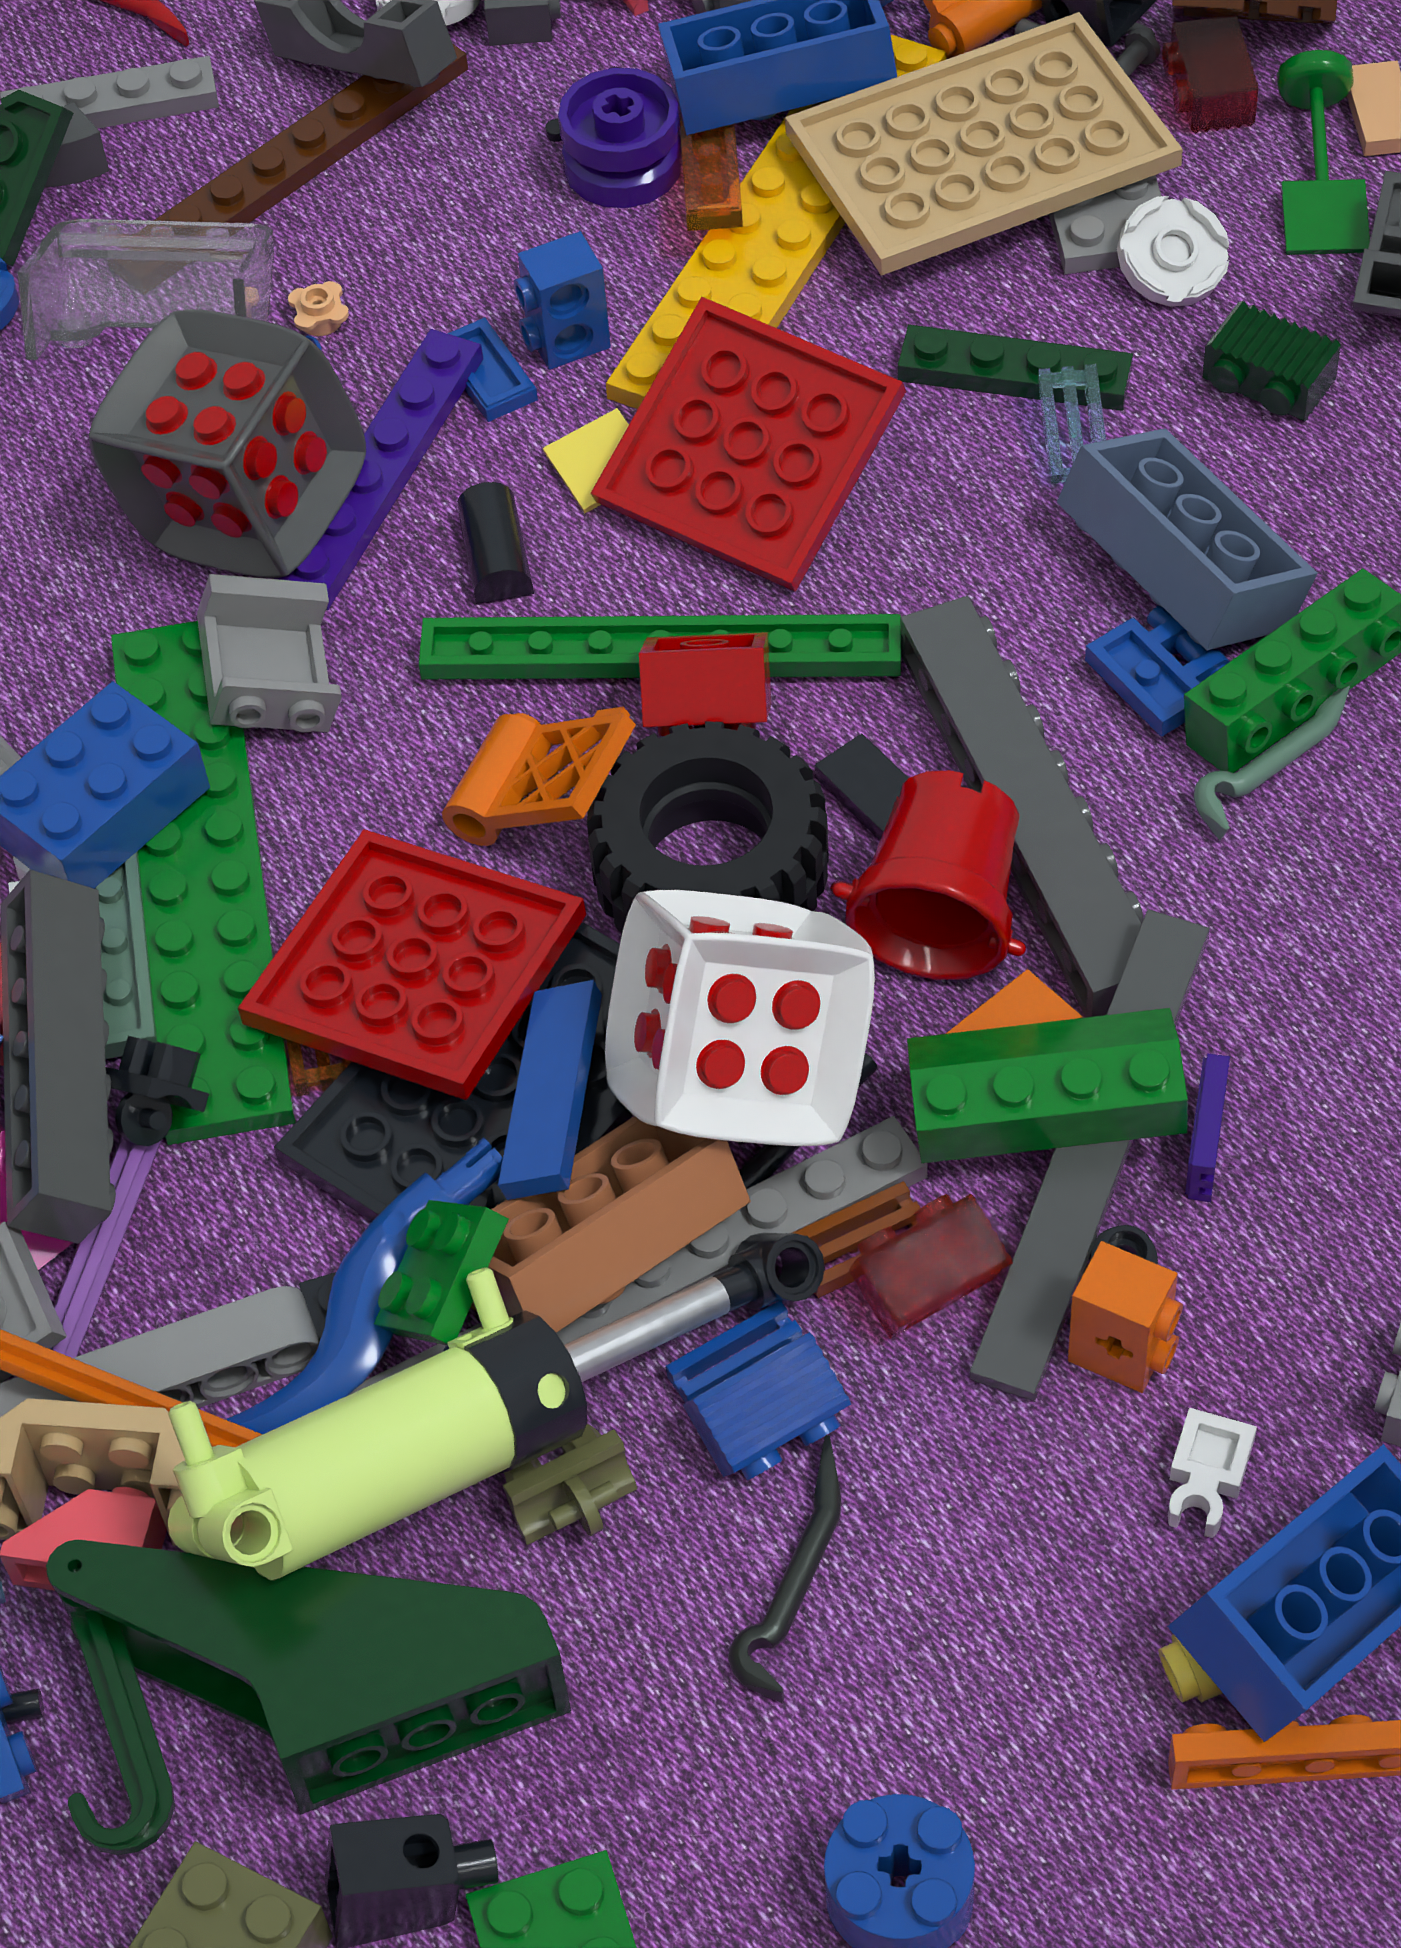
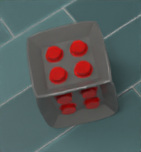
(229, 442)

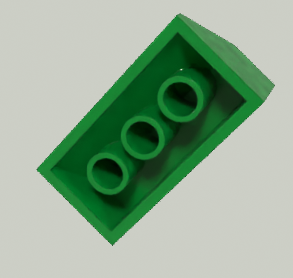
(1047, 1085)

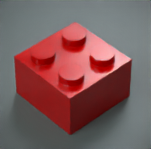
(705, 680)

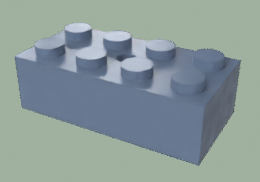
(1185, 538)

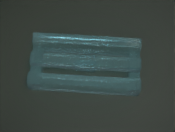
(1069, 380)

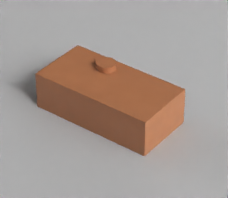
(625, 1211)

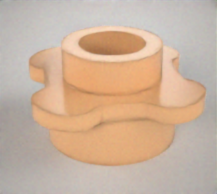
(318, 308)

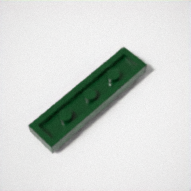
(1006, 364)

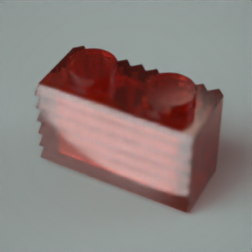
(1211, 73)
(928, 1264)

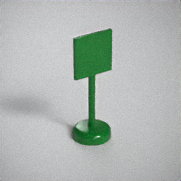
(1321, 212)

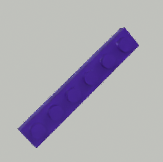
(393, 451)

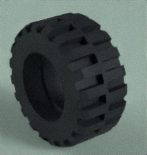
(709, 778)

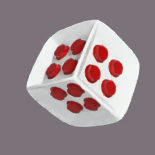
(738, 1018)

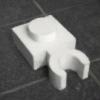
(1209, 1463)

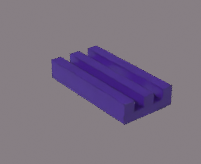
(1207, 1127)

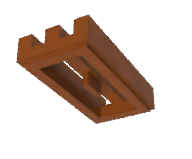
(852, 1225)

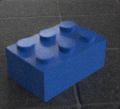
(98, 788)

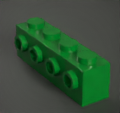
(1293, 672)

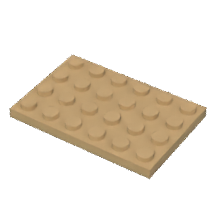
(982, 142)

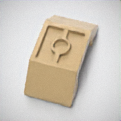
(83, 1449)

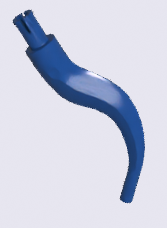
(350, 1340)

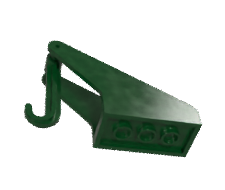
(332, 1665)

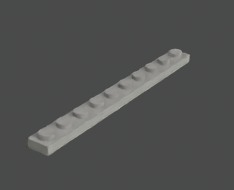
(777, 1205)

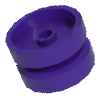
(620, 137)

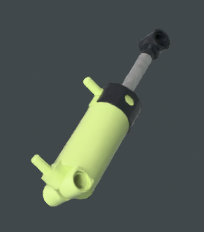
(440, 1423)

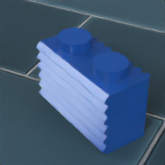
(767, 1406)

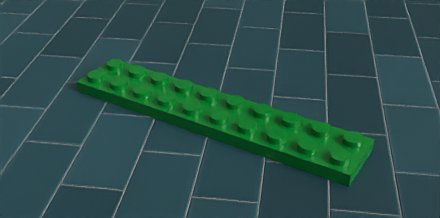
(206, 902)

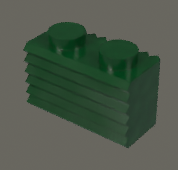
(1271, 361)

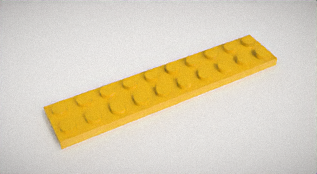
(755, 265)

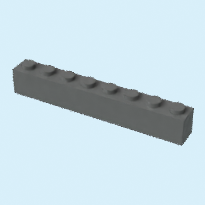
(1000, 740)

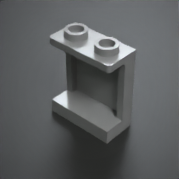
(266, 654)

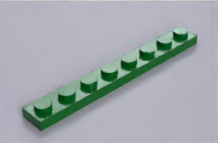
(611, 644)

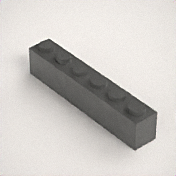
(55, 1059)

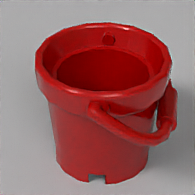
(939, 881)

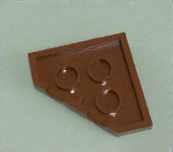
(1262, 10)

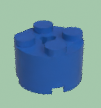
(904, 1839)

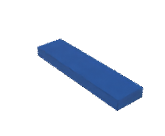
(550, 1090)

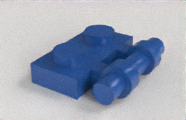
(1146, 673)

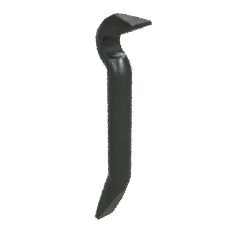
(793, 1584)

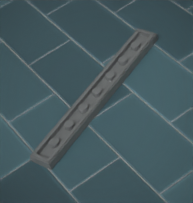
(1078, 1186)

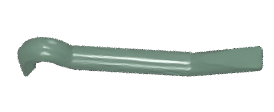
(1266, 764)

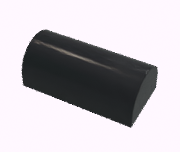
(494, 543)

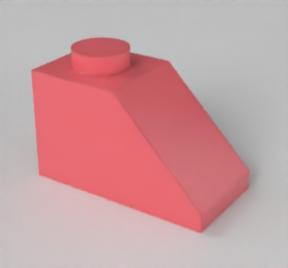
(114, 1517)

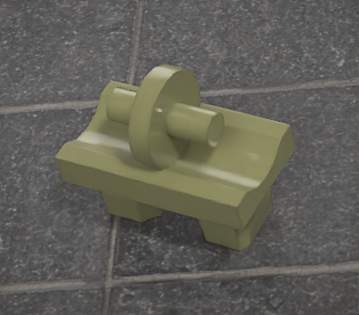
(570, 1486)

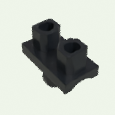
(154, 1079)

